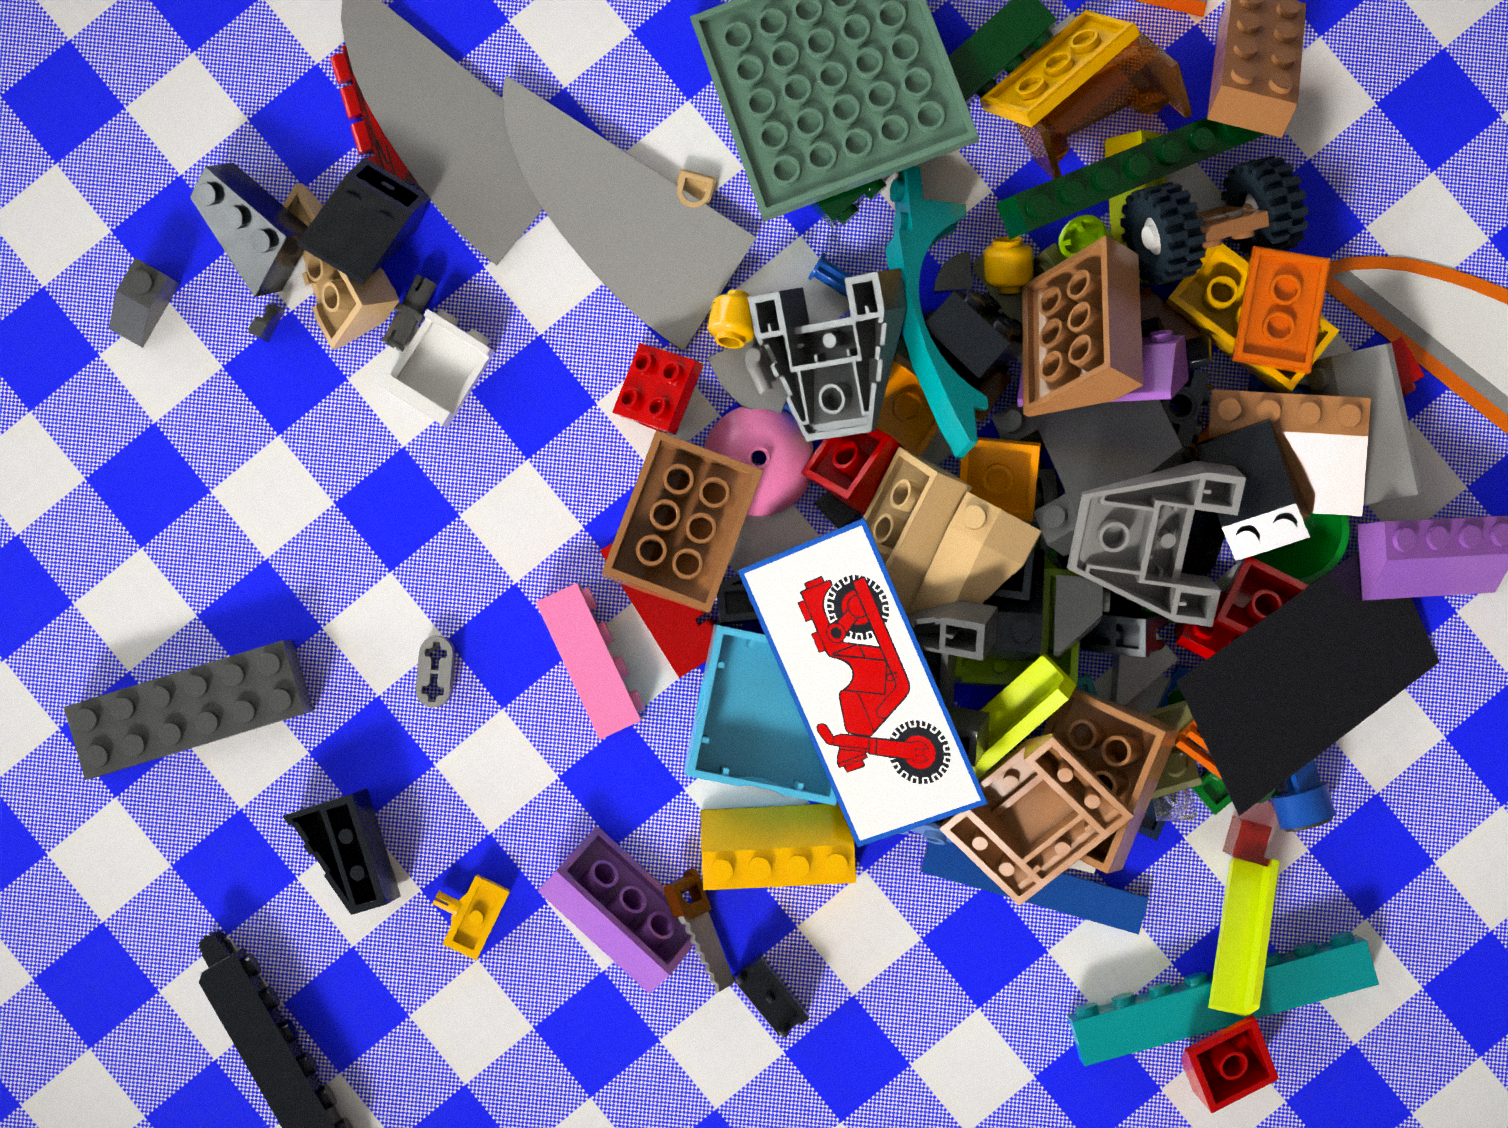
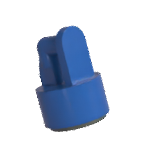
(1303, 801)

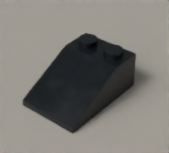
(1271, 502)
(1020, 622)

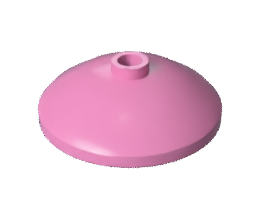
(786, 452)

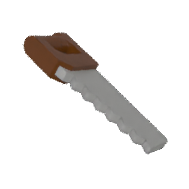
(699, 926)

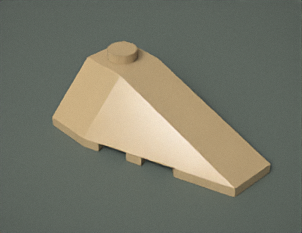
(344, 305)

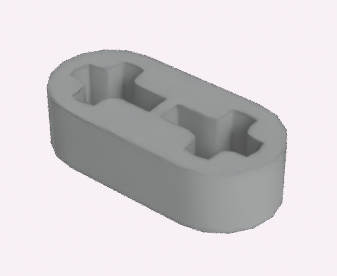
(426, 670)

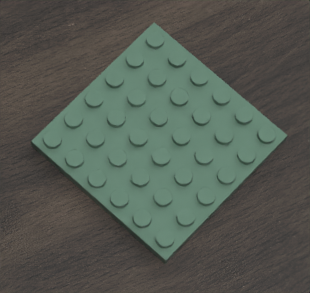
(831, 93)

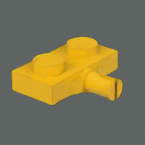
(472, 915)

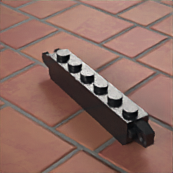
(265, 1038)

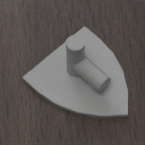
(748, 377)

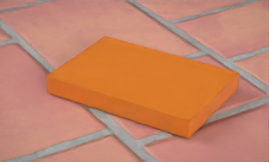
(1281, 309)

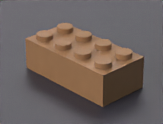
(1257, 64)

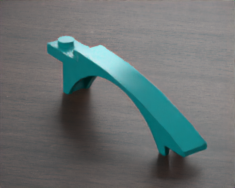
(916, 228)

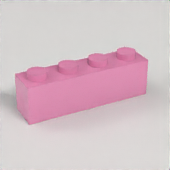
(590, 661)

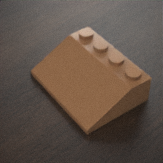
(1082, 330)
(1319, 435)
(682, 522)
(1124, 752)

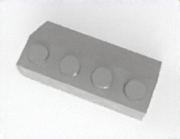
(1391, 455)

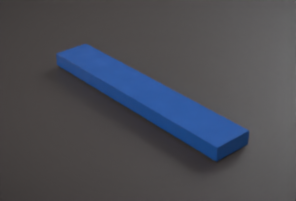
(1063, 894)

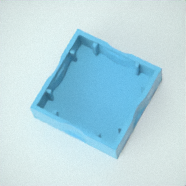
(749, 723)

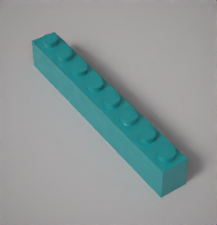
(1183, 1012)

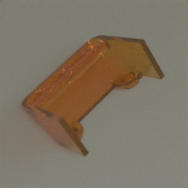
(1136, 77)

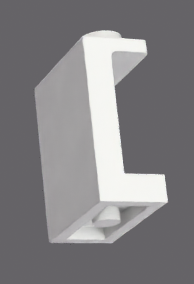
(439, 367)

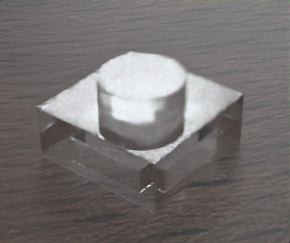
(1175, 806)

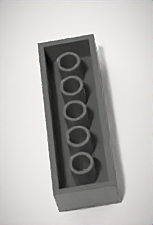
(188, 709)

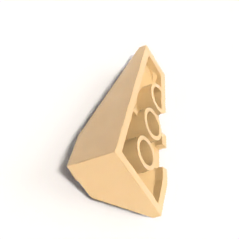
(976, 555)

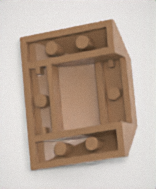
(1038, 817)

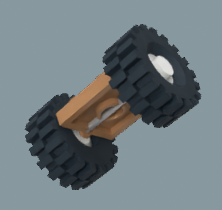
(1260, 211)

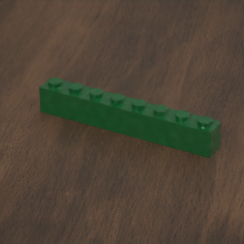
(977, 65)
(1119, 174)

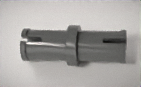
(409, 313)

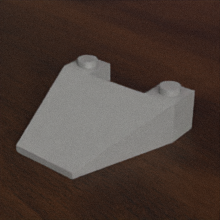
(1138, 533)

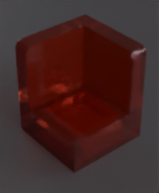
(1247, 840)

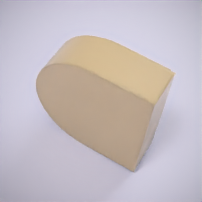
(697, 185)

